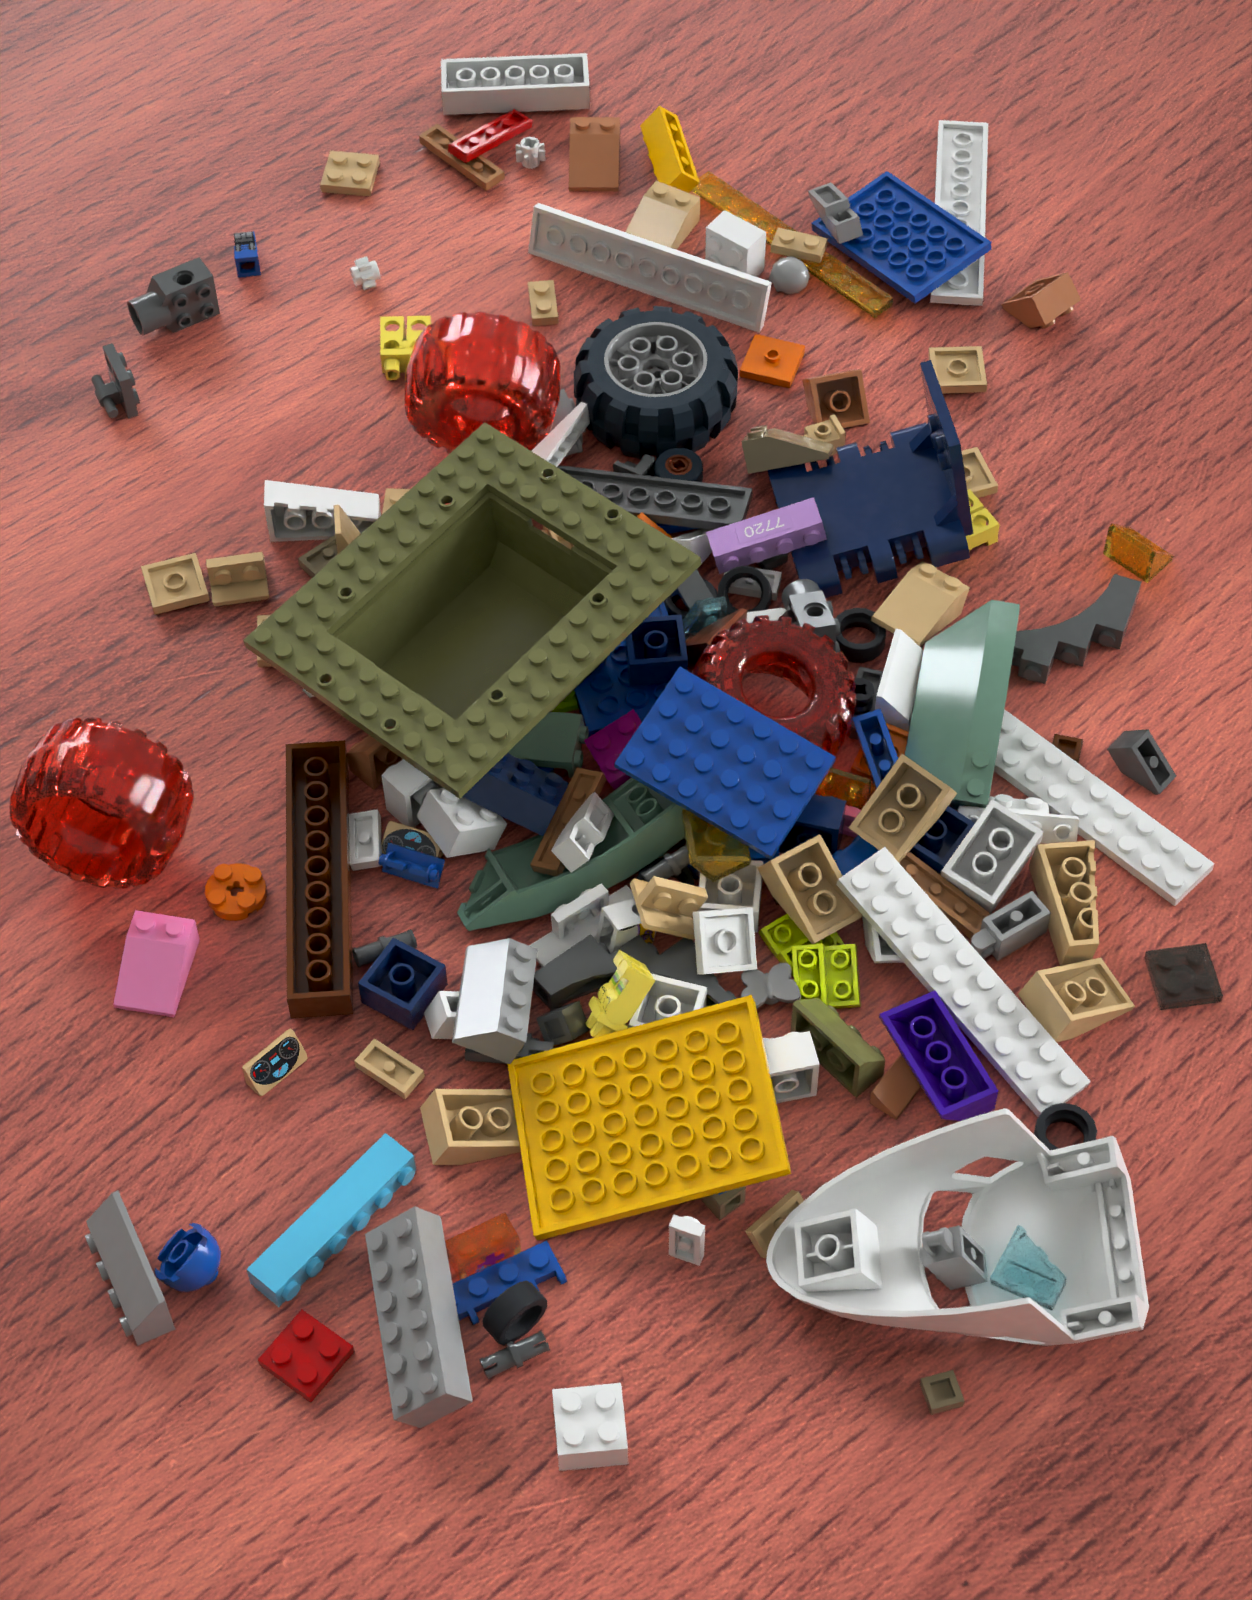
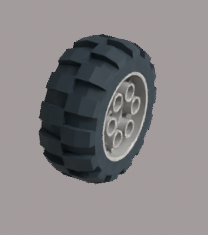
(676, 379)

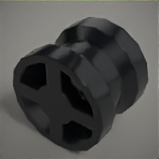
(864, 692)

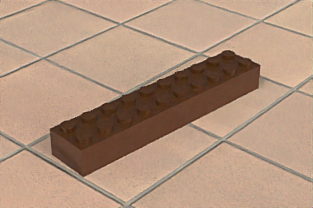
(318, 881)

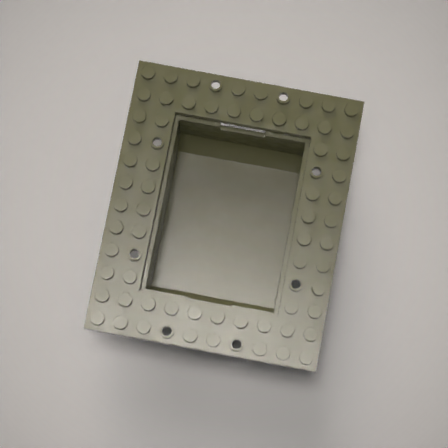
(469, 614)

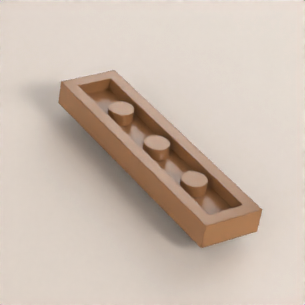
(477, 170)
(579, 789)
(955, 905)

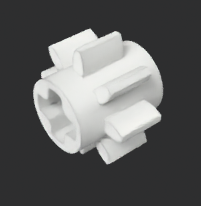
(530, 152)
(365, 273)

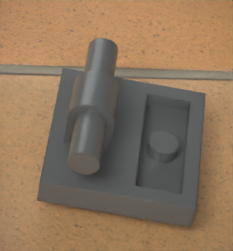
(119, 388)

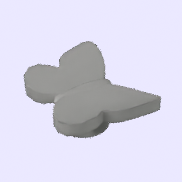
(771, 986)

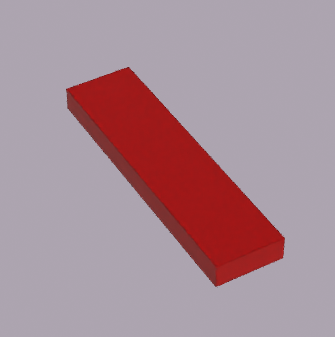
(490, 136)

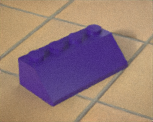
(941, 1058)

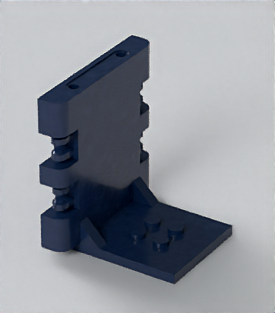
(885, 500)

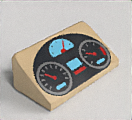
(410, 838)
(274, 1063)

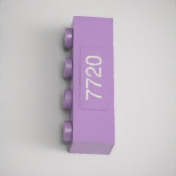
(766, 535)

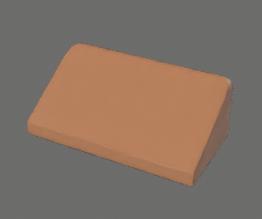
(895, 1089)

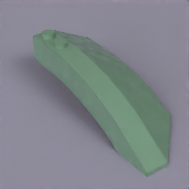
(964, 701)
(510, 890)

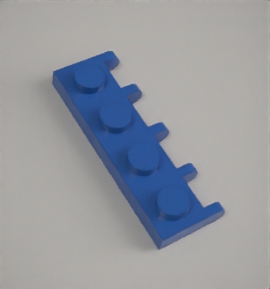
(483, 1287)

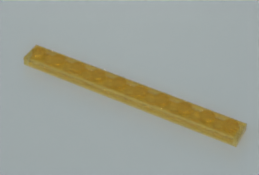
(829, 270)

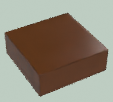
(1069, 745)

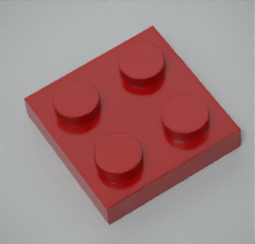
(306, 1355)

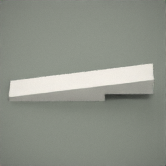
(563, 436)

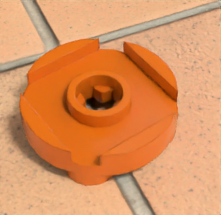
(235, 876)

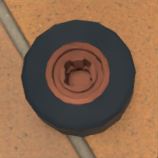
(679, 464)

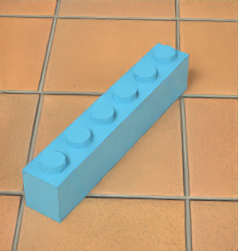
(332, 1220)

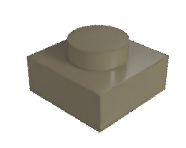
(942, 1392)

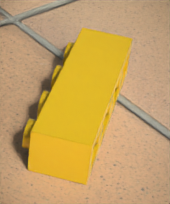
(669, 150)

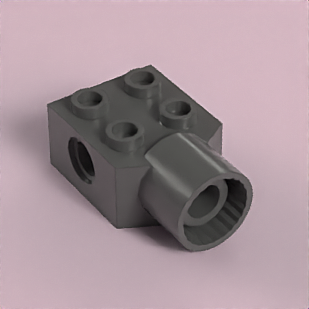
(176, 299)
(808, 605)

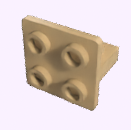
(237, 579)
(668, 905)

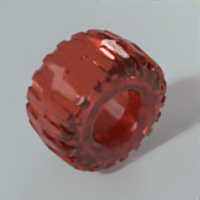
(481, 372)
(796, 656)
(101, 803)

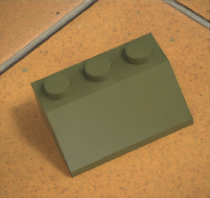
(838, 1046)

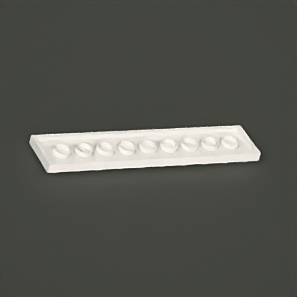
(962, 193)
(649, 267)
(1104, 815)
(964, 982)

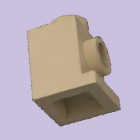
(827, 431)

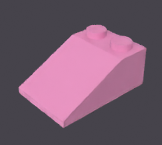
(155, 963)

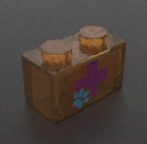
(483, 1246)

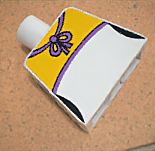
(621, 924)

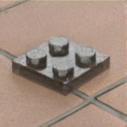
(1183, 976)

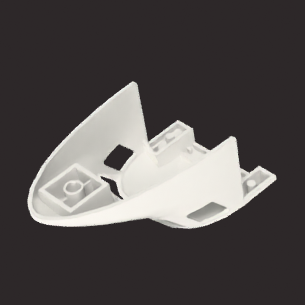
(861, 1235)

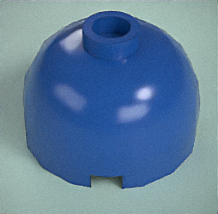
(189, 1259)

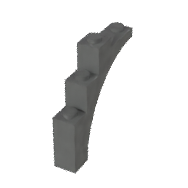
(1070, 640)
(591, 965)

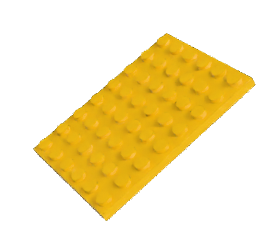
(646, 1118)

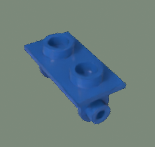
(412, 865)

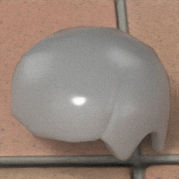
(789, 275)

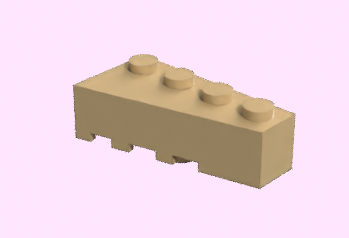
(1067, 887)

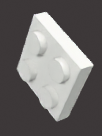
(724, 940)

